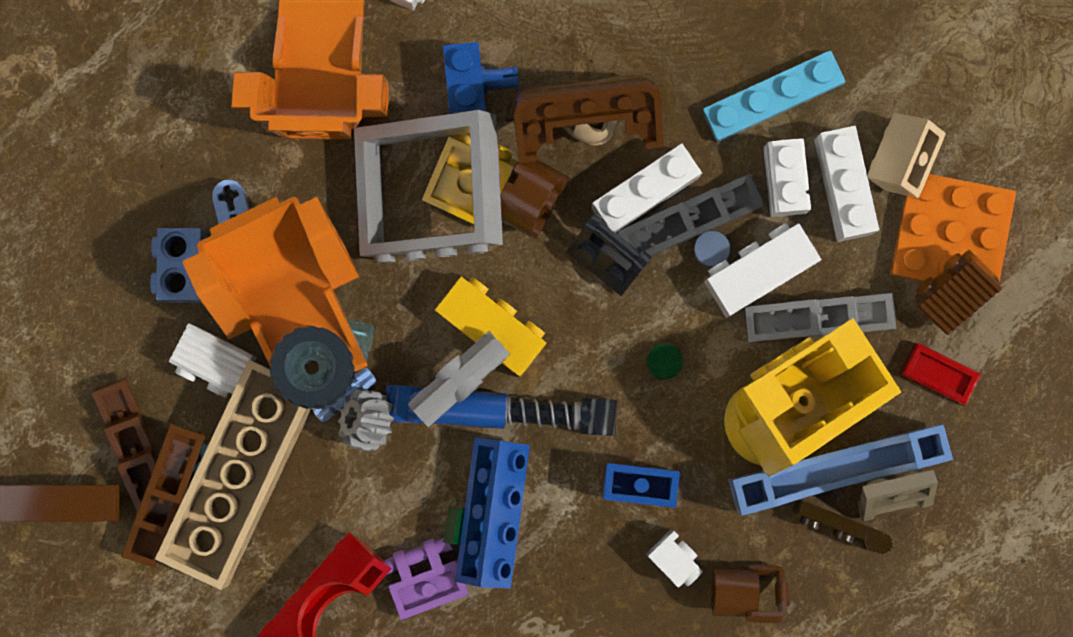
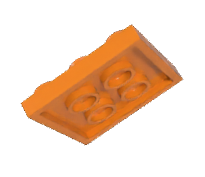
(949, 221)

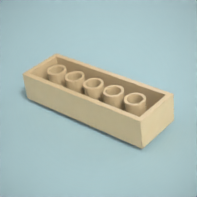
(233, 480)

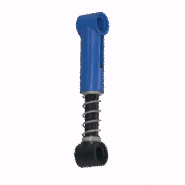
(496, 410)

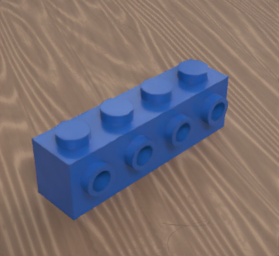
(492, 513)

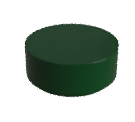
(664, 361)

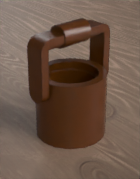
(738, 593)

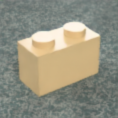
(906, 155)

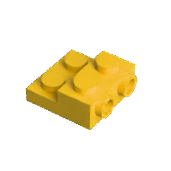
(452, 178)

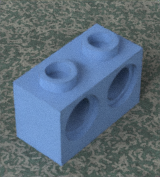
(170, 266)

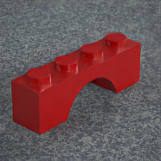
(347, 569)

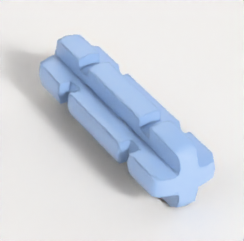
(363, 380)

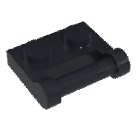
(607, 255)

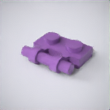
(428, 588)

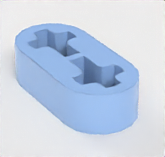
(222, 207)

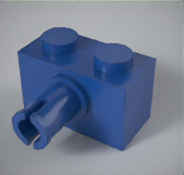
(469, 80)

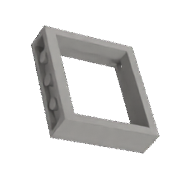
(485, 185)

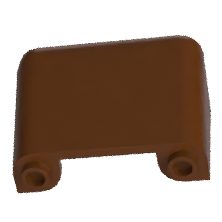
(586, 102)

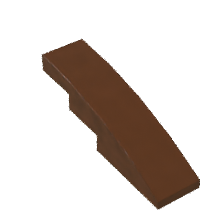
(127, 435)
(163, 494)
(59, 503)

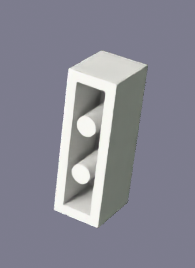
(846, 184)
(647, 189)
(761, 268)

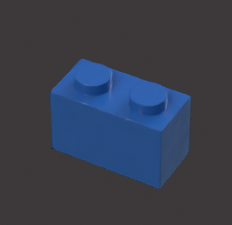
(640, 485)

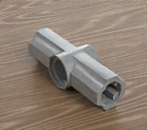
(458, 379)

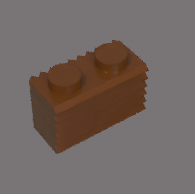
(957, 291)

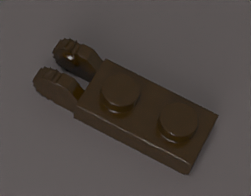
(843, 527)

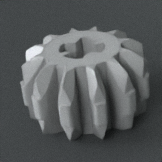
(365, 420)

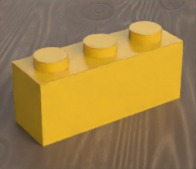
(477, 314)

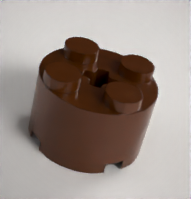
(531, 196)

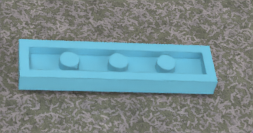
(773, 96)

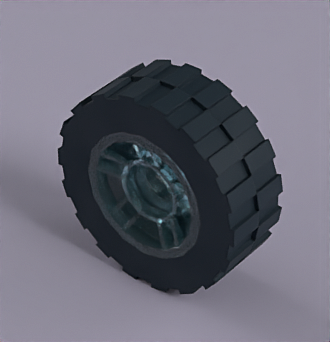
(300, 350)

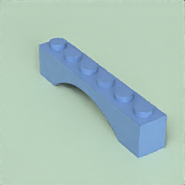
(841, 468)

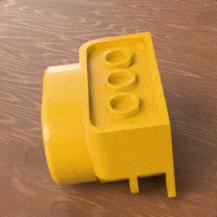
(807, 398)

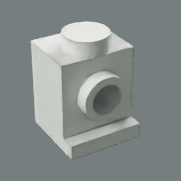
(675, 559)

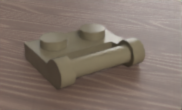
(896, 494)

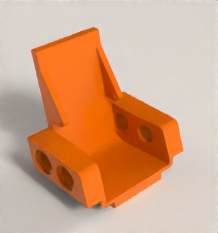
(316, 74)
(275, 274)

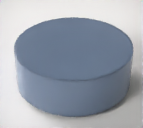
(711, 248)

